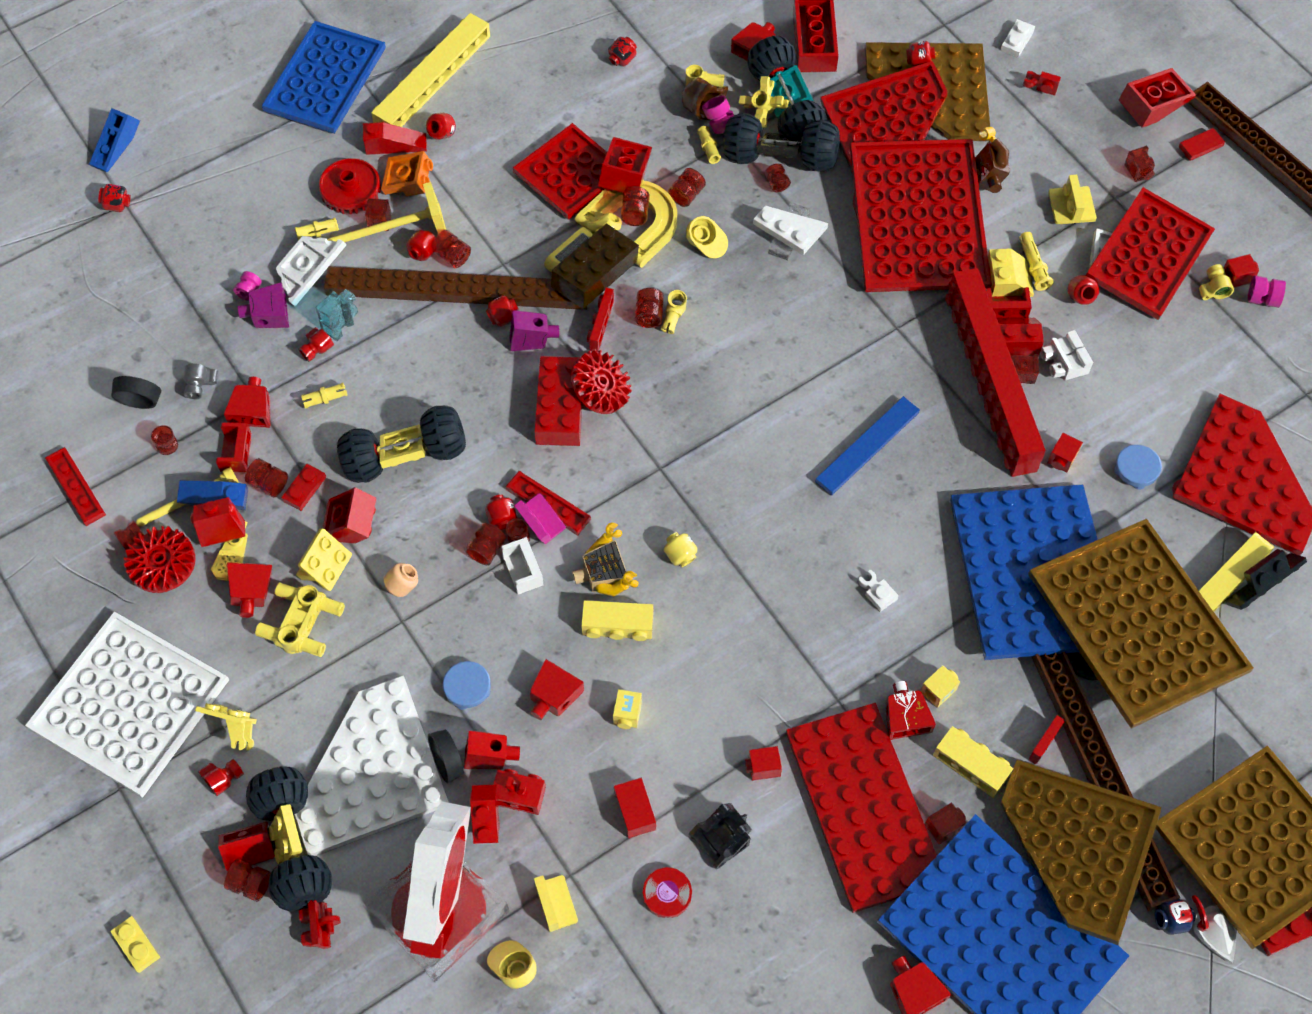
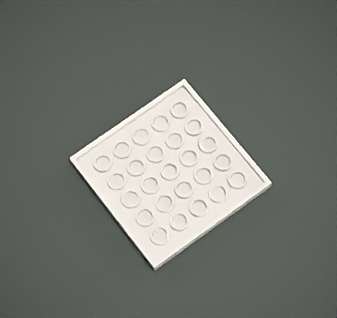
(127, 703)

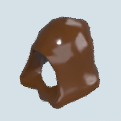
(698, 93)

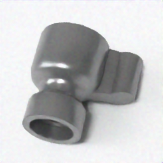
(196, 376)

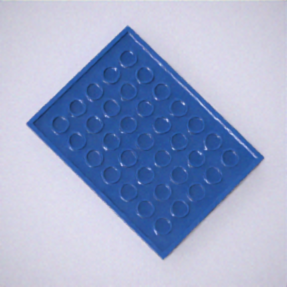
(999, 543)
(996, 932)

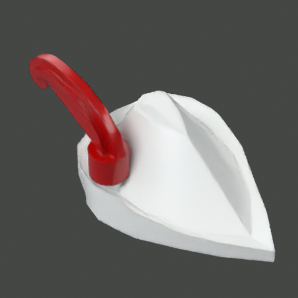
(1215, 930)

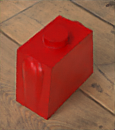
(217, 522)

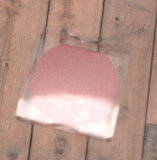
(475, 914)

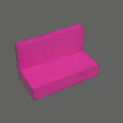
(541, 518)

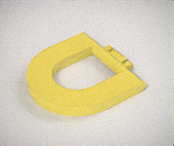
(655, 236)

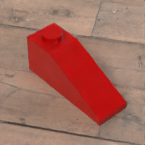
(389, 138)

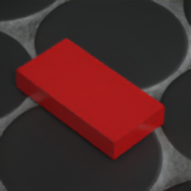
(1201, 144)
(1046, 740)

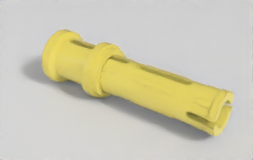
(1037, 268)

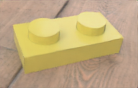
(135, 944)

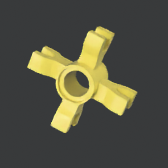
(762, 95)

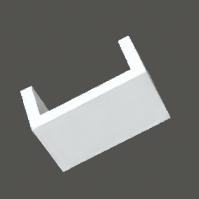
(522, 565)

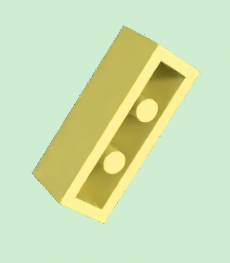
(617, 620)
(973, 761)

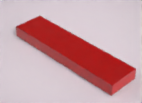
(75, 486)
(527, 488)

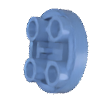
(1138, 466)
(466, 684)

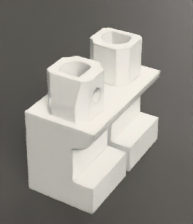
(1069, 357)

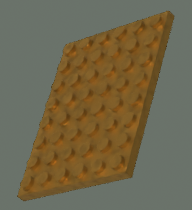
(1140, 622)

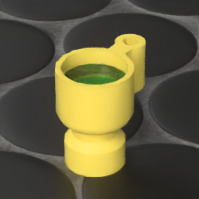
(1219, 286)

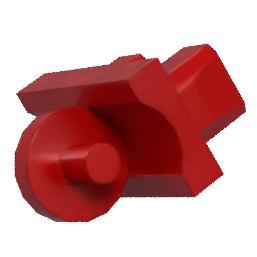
(321, 924)

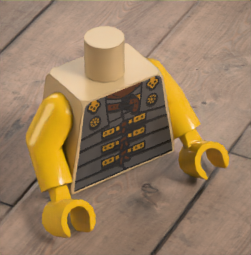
(605, 566)

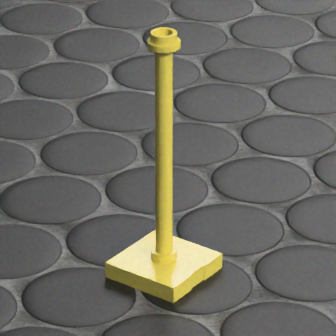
(431, 212)

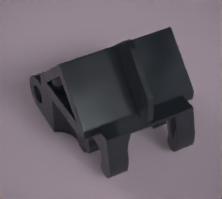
(730, 828)

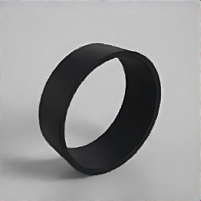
(135, 392)
(445, 755)

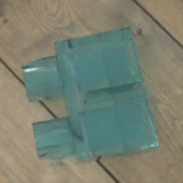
(336, 313)

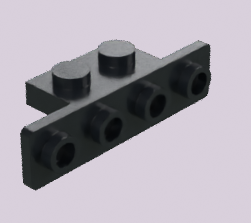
(1264, 576)

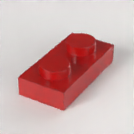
(303, 487)

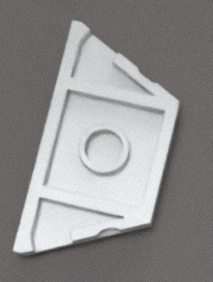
(306, 264)

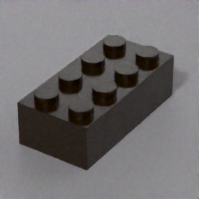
(594, 265)

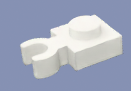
(879, 593)

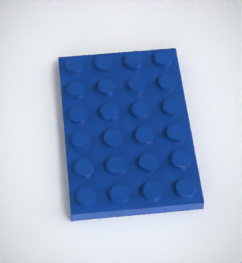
(324, 77)

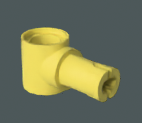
(695, 71)
(673, 311)

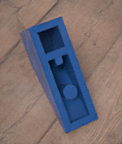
(114, 139)
(204, 491)

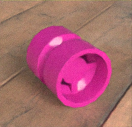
(718, 111)
(1266, 291)

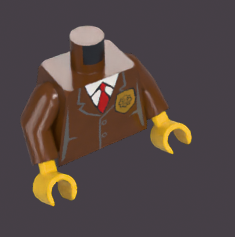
(992, 162)

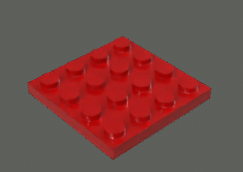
(565, 170)

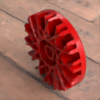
(349, 185)
(600, 382)
(160, 560)

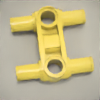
(300, 619)

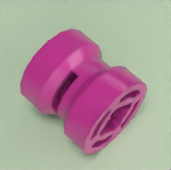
(248, 282)

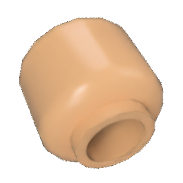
(401, 579)

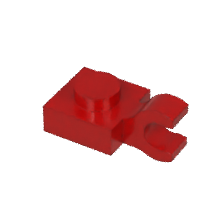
(1045, 82)

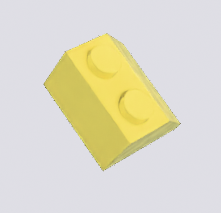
(1008, 273)

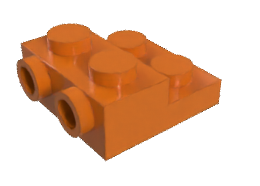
(407, 174)

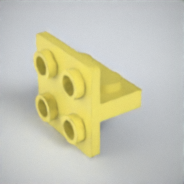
(1072, 203)
(323, 560)

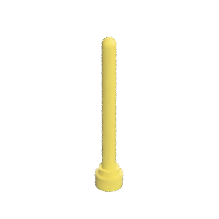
(227, 476)

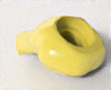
(608, 218)

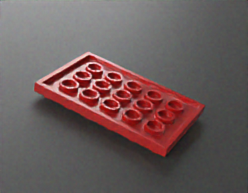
(1150, 253)

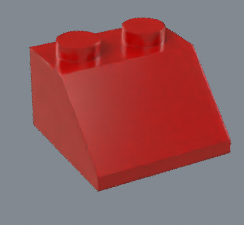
(1022, 335)
(350, 516)

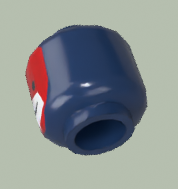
(1175, 917)

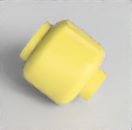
(680, 549)

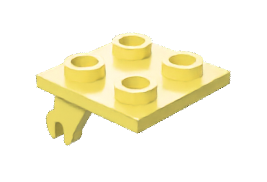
(238, 723)

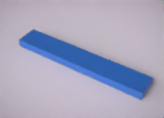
(867, 446)

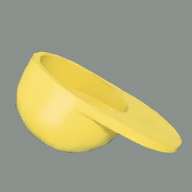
(707, 237)
(512, 964)

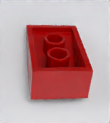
(1155, 96)
(624, 165)

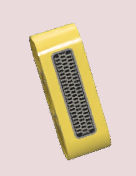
(567, 248)

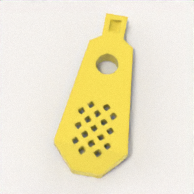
(232, 550)

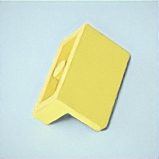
(556, 902)

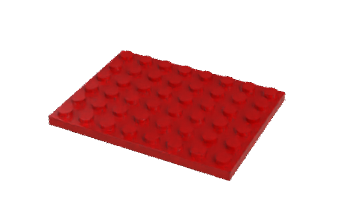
(918, 213)

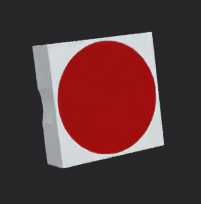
(436, 872)

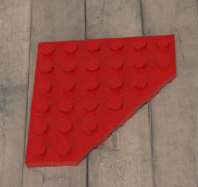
(887, 108)
(1245, 477)

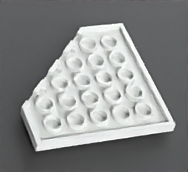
(372, 772)

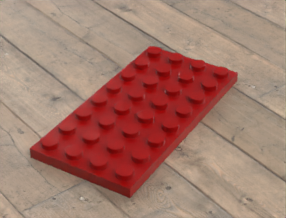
(862, 804)

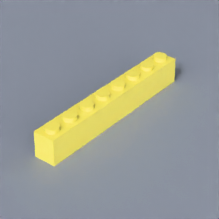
(432, 72)

